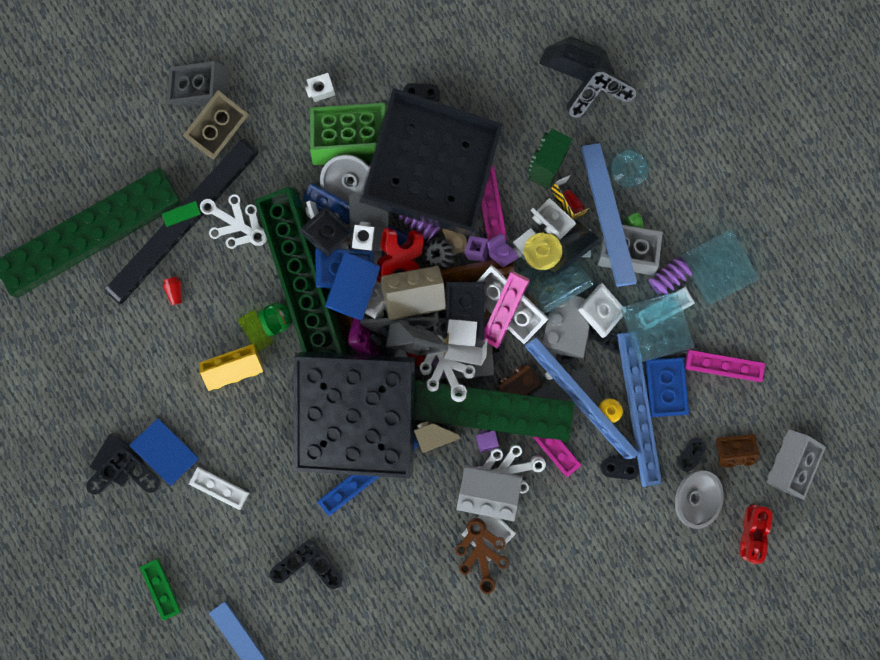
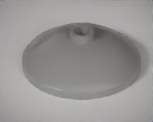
(336, 175)
(699, 499)

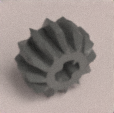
(436, 247)

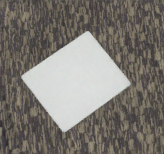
(462, 332)

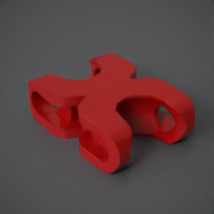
(399, 255)
(755, 533)

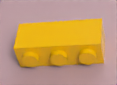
(231, 367)

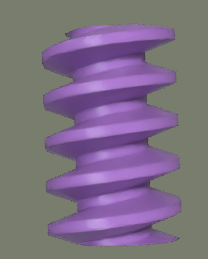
(428, 230)
(670, 275)

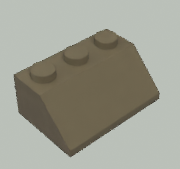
(215, 125)
(413, 293)
(433, 436)

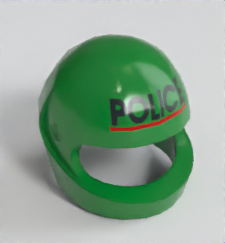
(275, 318)

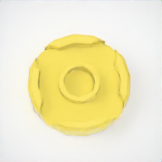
(542, 251)

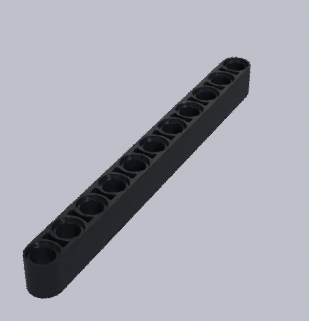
(167, 237)

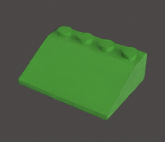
(344, 131)

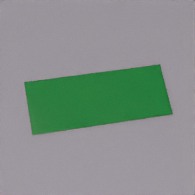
(181, 213)

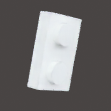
(554, 219)

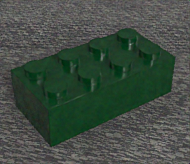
(548, 158)

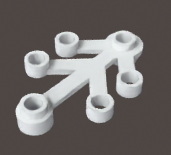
(236, 223)
(446, 365)
(505, 465)

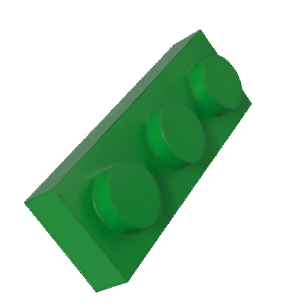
(160, 589)

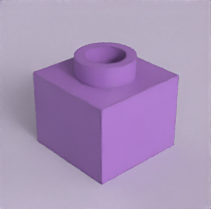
(473, 247)
(487, 440)

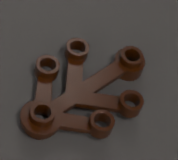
(481, 552)

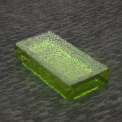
(254, 331)

